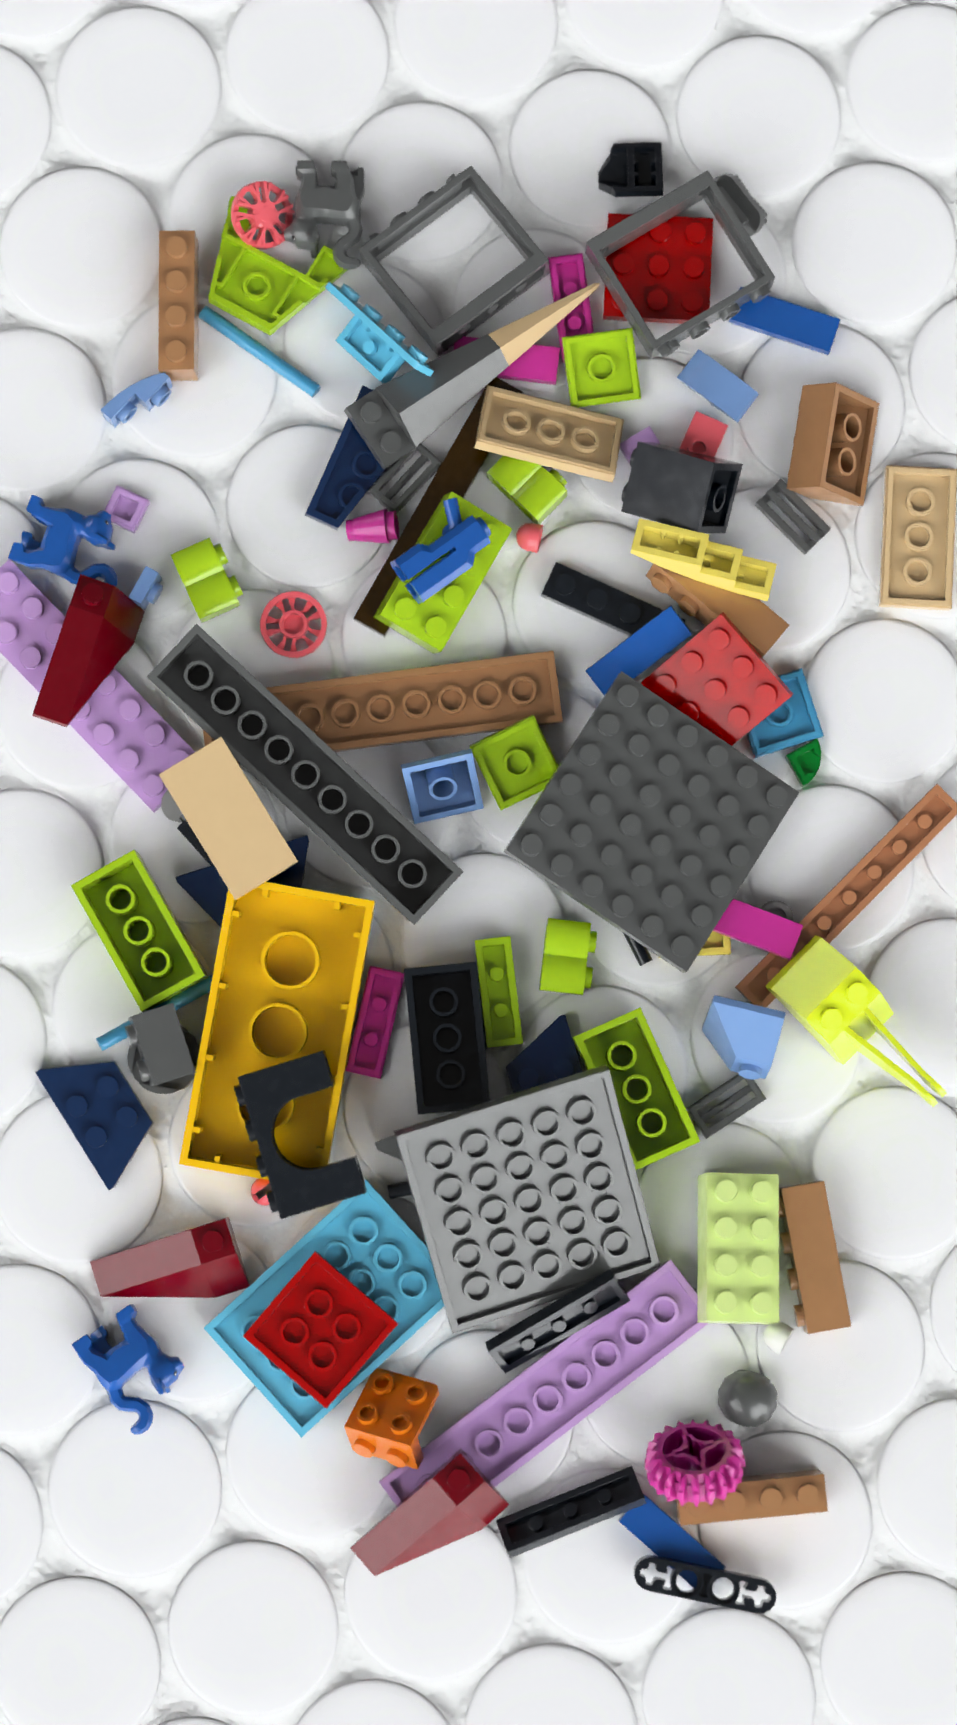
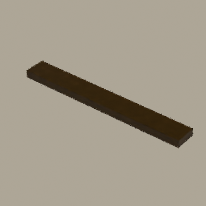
(453, 475)

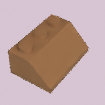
(832, 444)

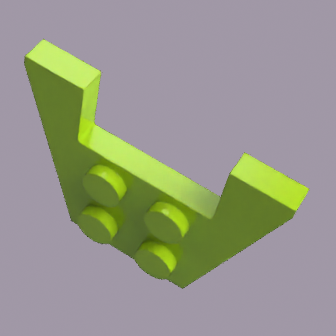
(261, 287)

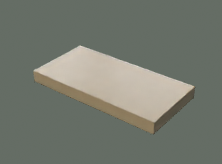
(549, 433)
(918, 537)
(228, 818)

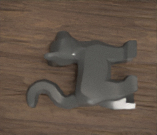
(328, 205)

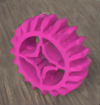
(694, 1462)

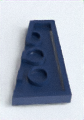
(346, 477)

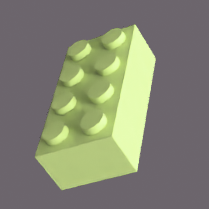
(738, 1248)

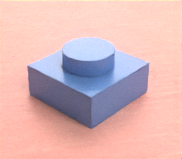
(147, 588)

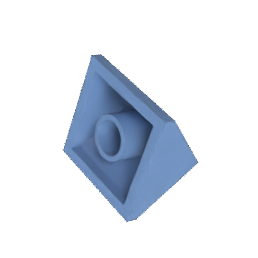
(442, 786)

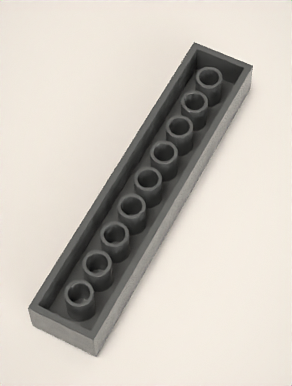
(305, 774)

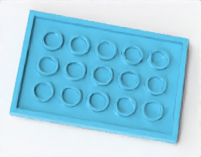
(373, 1251)

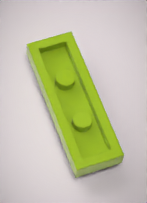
(498, 992)

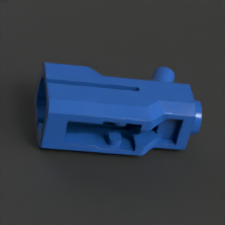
(458, 537)

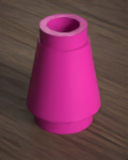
(374, 527)

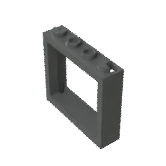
(652, 216)
(488, 303)

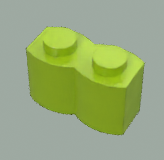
(529, 486)
(206, 579)
(566, 955)

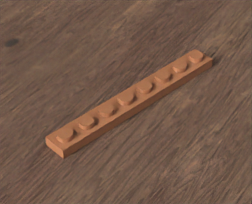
(859, 886)

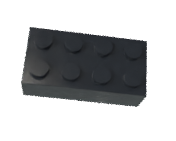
(446, 1037)

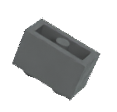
(160, 1045)

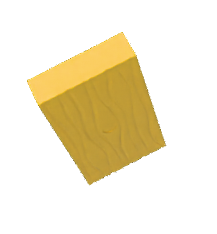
(277, 993)

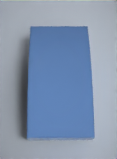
(718, 385)
(147, 392)

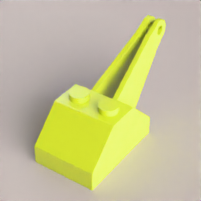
(843, 1010)

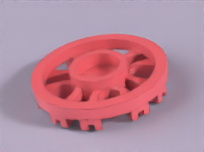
(261, 214)
(293, 624)

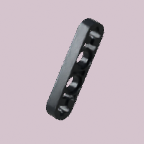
(705, 1579)

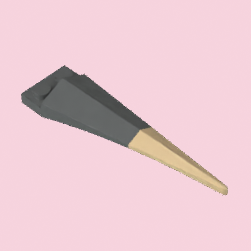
(413, 406)

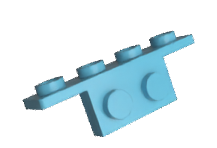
(372, 343)

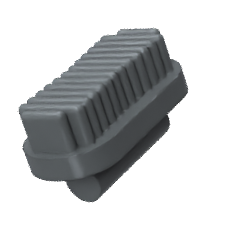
(742, 203)

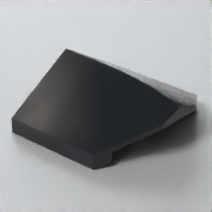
(633, 170)

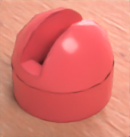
(530, 536)
(257, 1186)

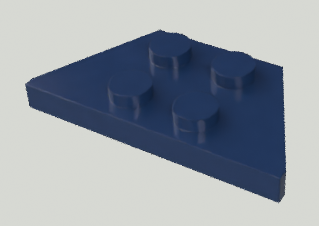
(211, 892)
(545, 1059)
(100, 1113)

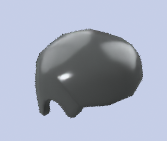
(747, 1398)

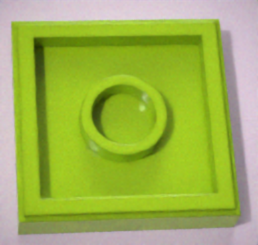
(601, 367)
(515, 761)

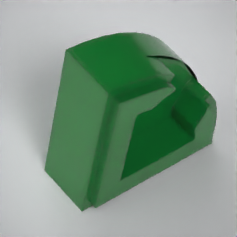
(805, 761)

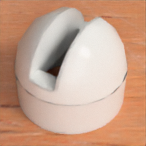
(777, 1336)

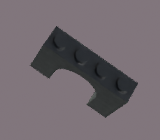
(293, 1186)

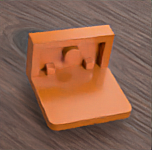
(391, 1418)

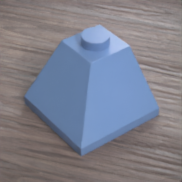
(743, 1035)

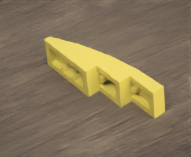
(703, 560)

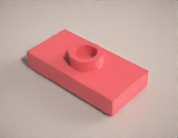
(704, 435)

